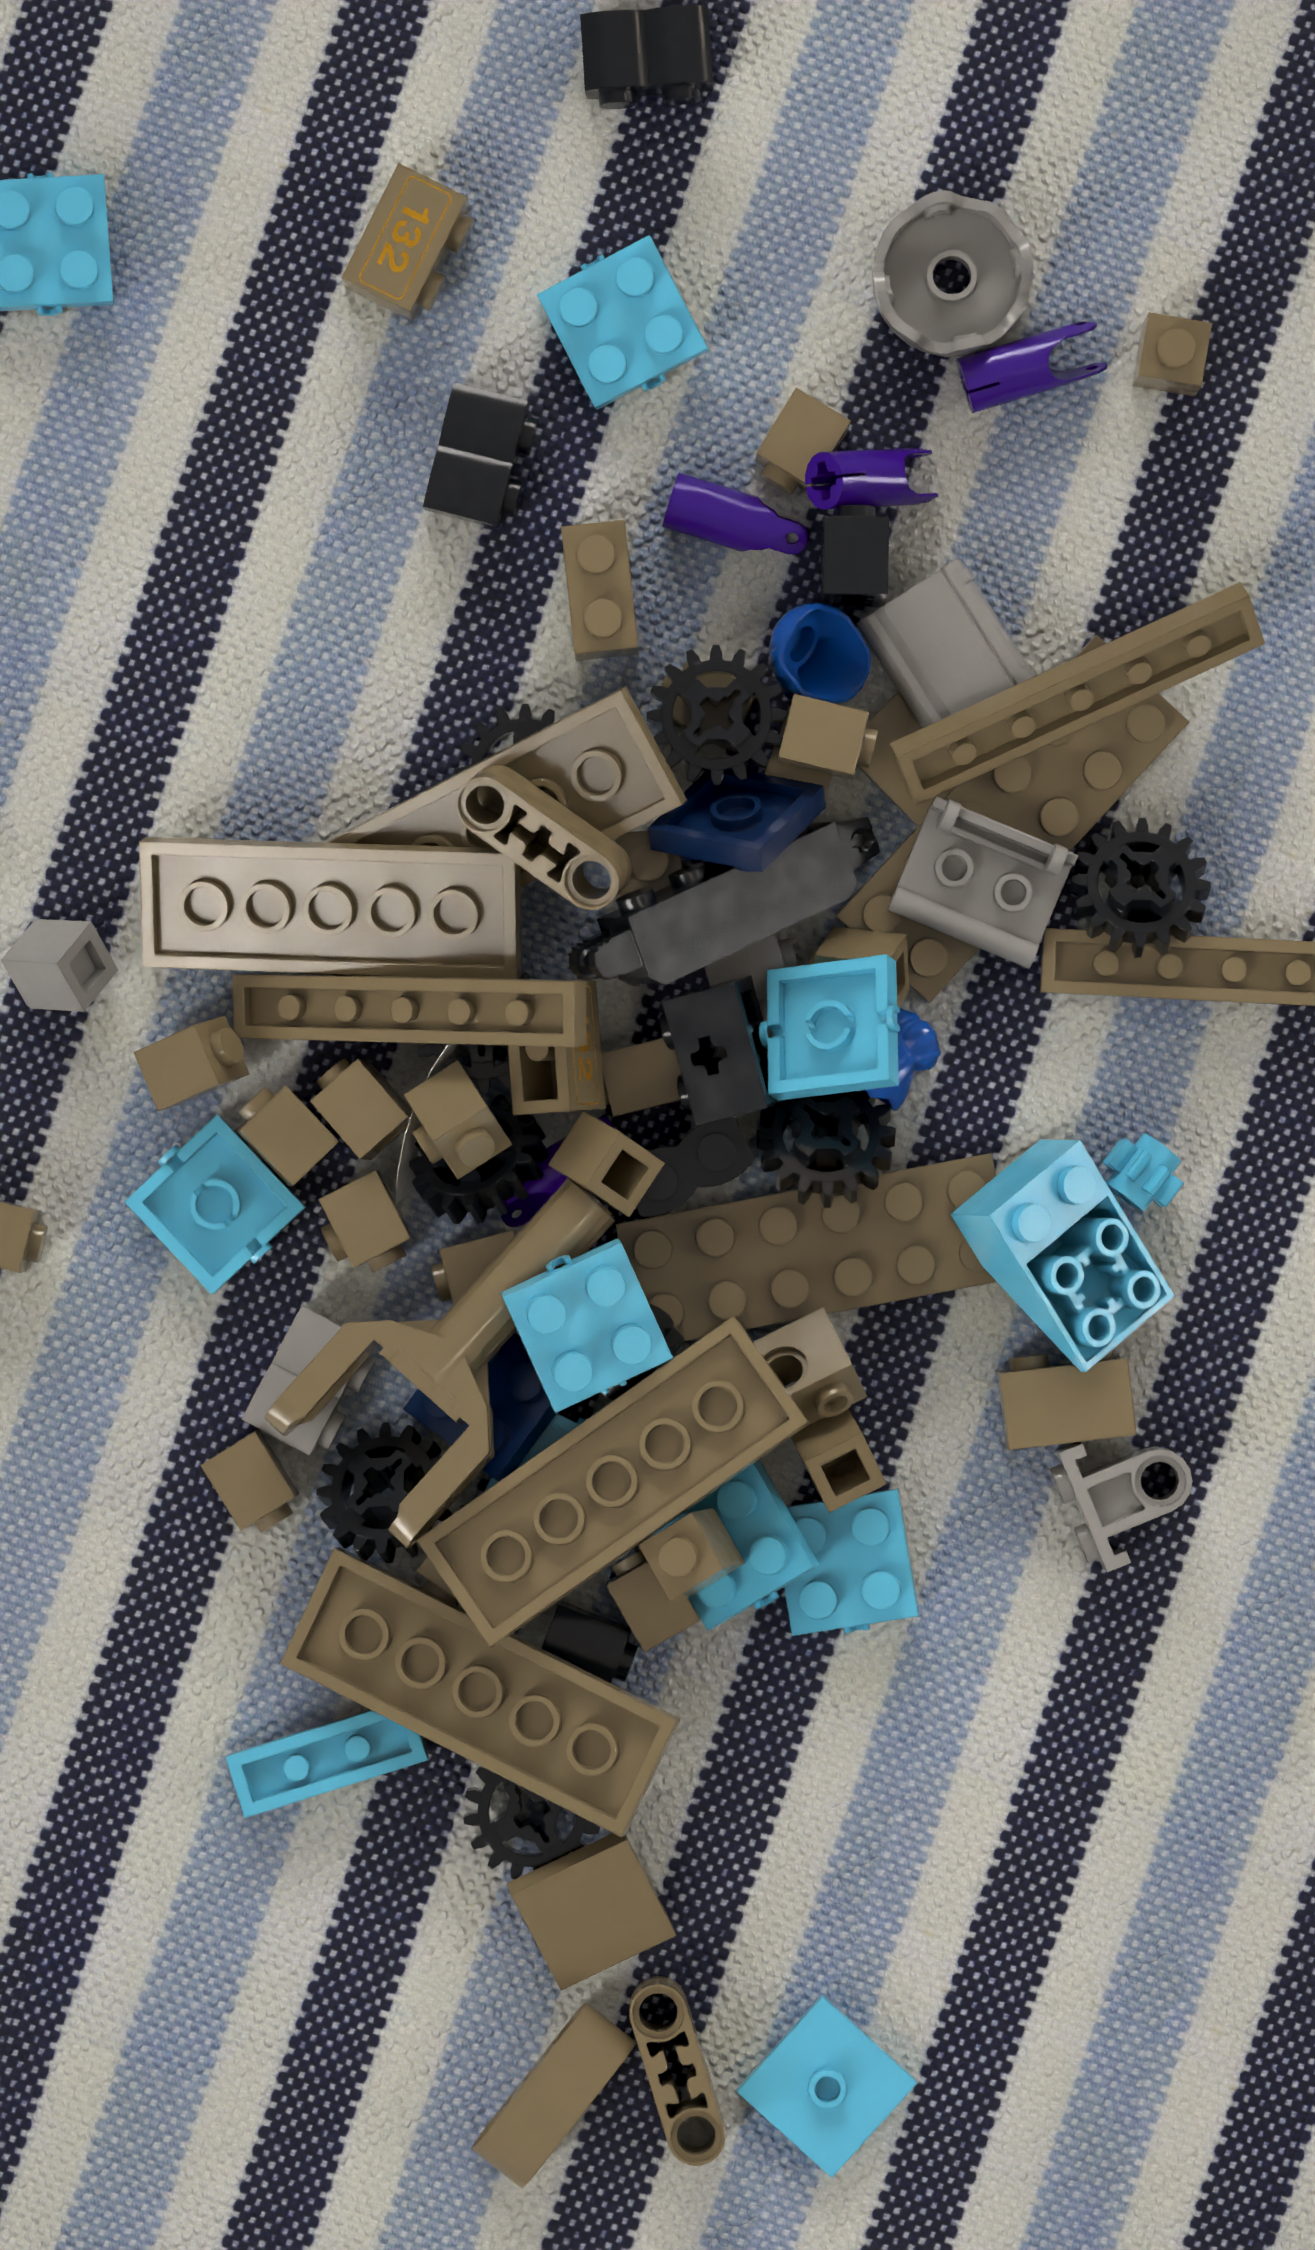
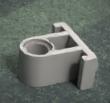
(1113, 1497)

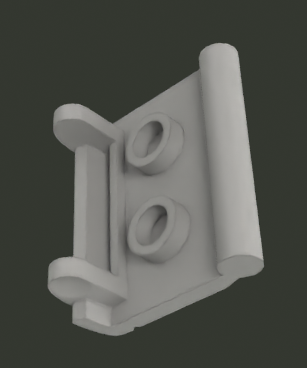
(944, 645)
(981, 882)

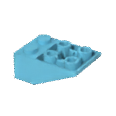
(1064, 1250)

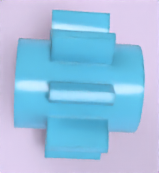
(1143, 1172)

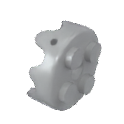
(962, 230)

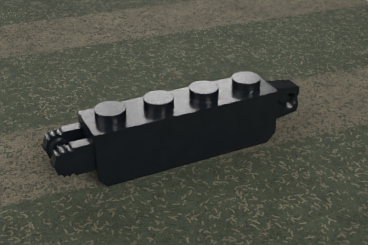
(722, 908)

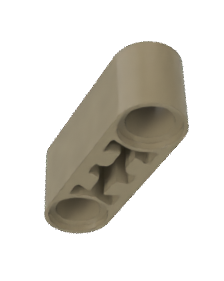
(521, 843)
(665, 2088)
(553, 2095)

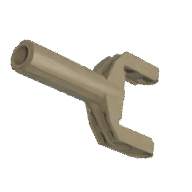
(450, 1354)

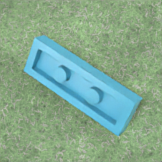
(321, 1760)

